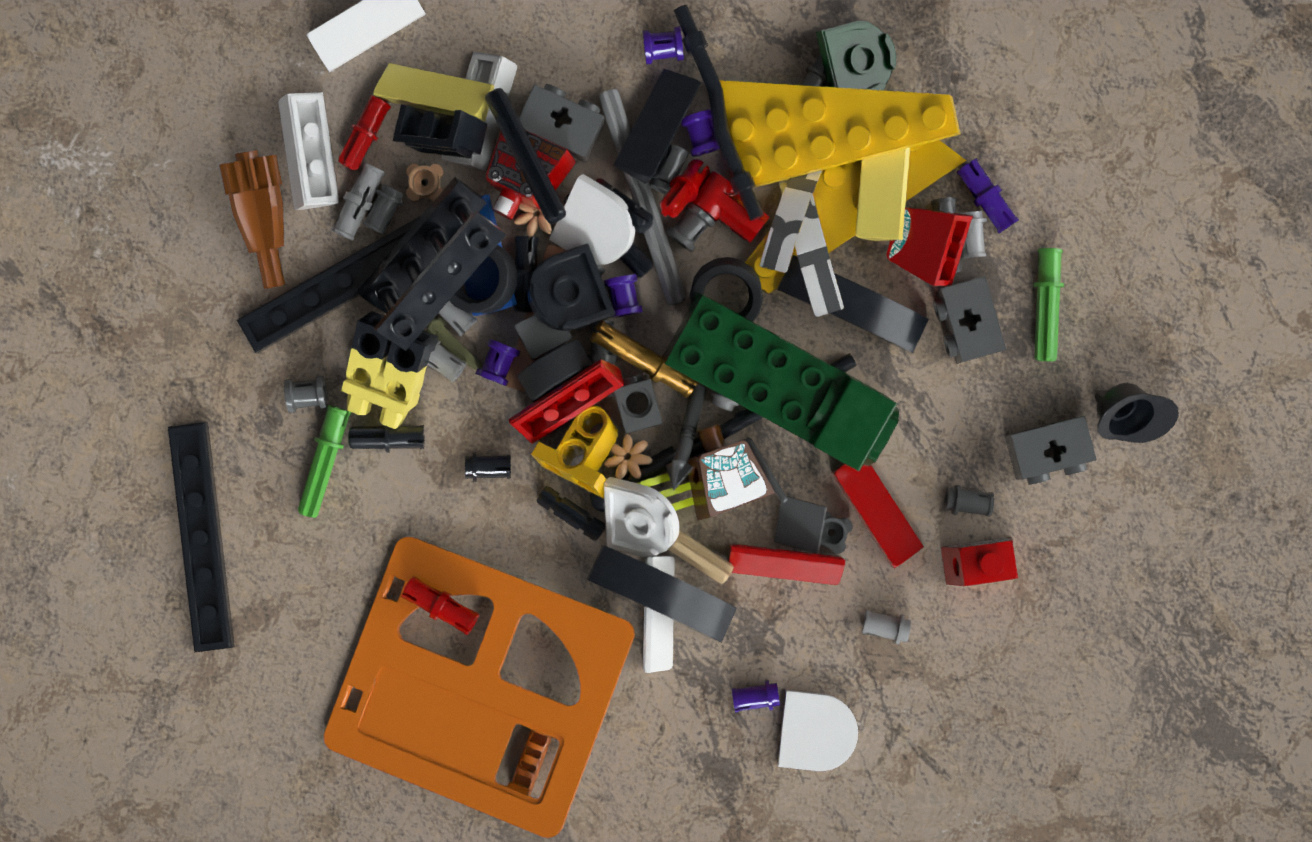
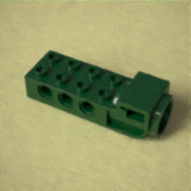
(782, 383)

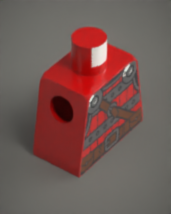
(508, 179)

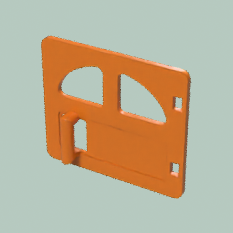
(451, 720)

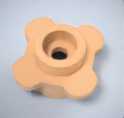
(417, 174)

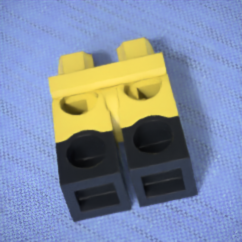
(385, 372)

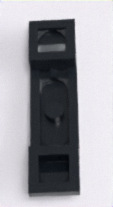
(863, 309)
(661, 593)

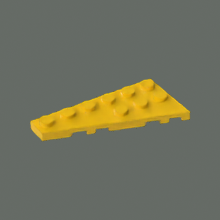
(808, 129)
(838, 196)

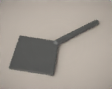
(799, 521)

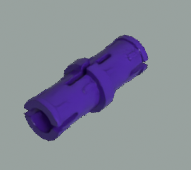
(987, 195)

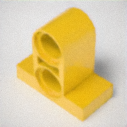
(580, 442)

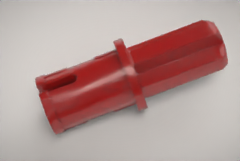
(364, 133)
(684, 188)

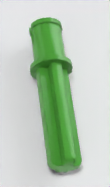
(1047, 305)
(323, 461)

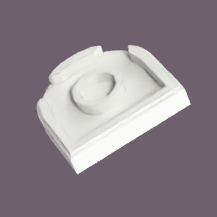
(595, 218)
(638, 519)
(816, 732)

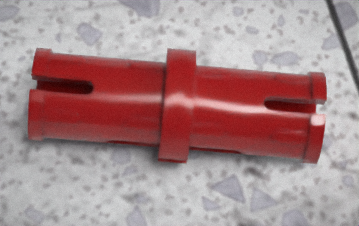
(440, 605)

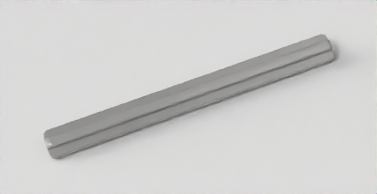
(643, 196)

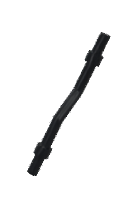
(741, 181)

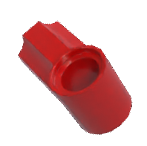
(722, 204)

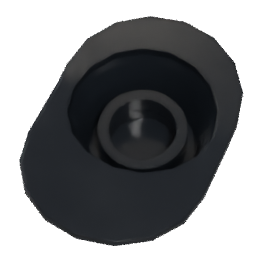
(1133, 415)

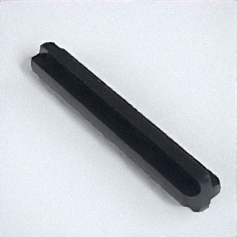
(525, 155)

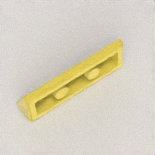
(433, 91)
(883, 196)

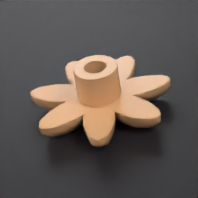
(533, 220)
(627, 452)

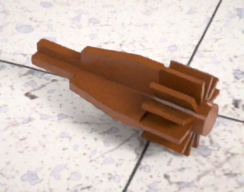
(258, 209)

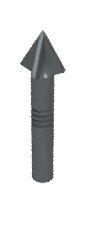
(679, 467)

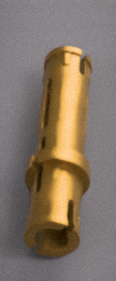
(641, 357)

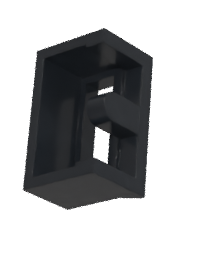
(438, 135)

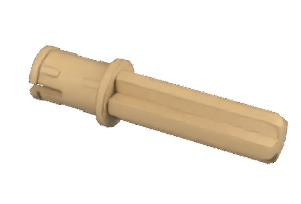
(701, 558)

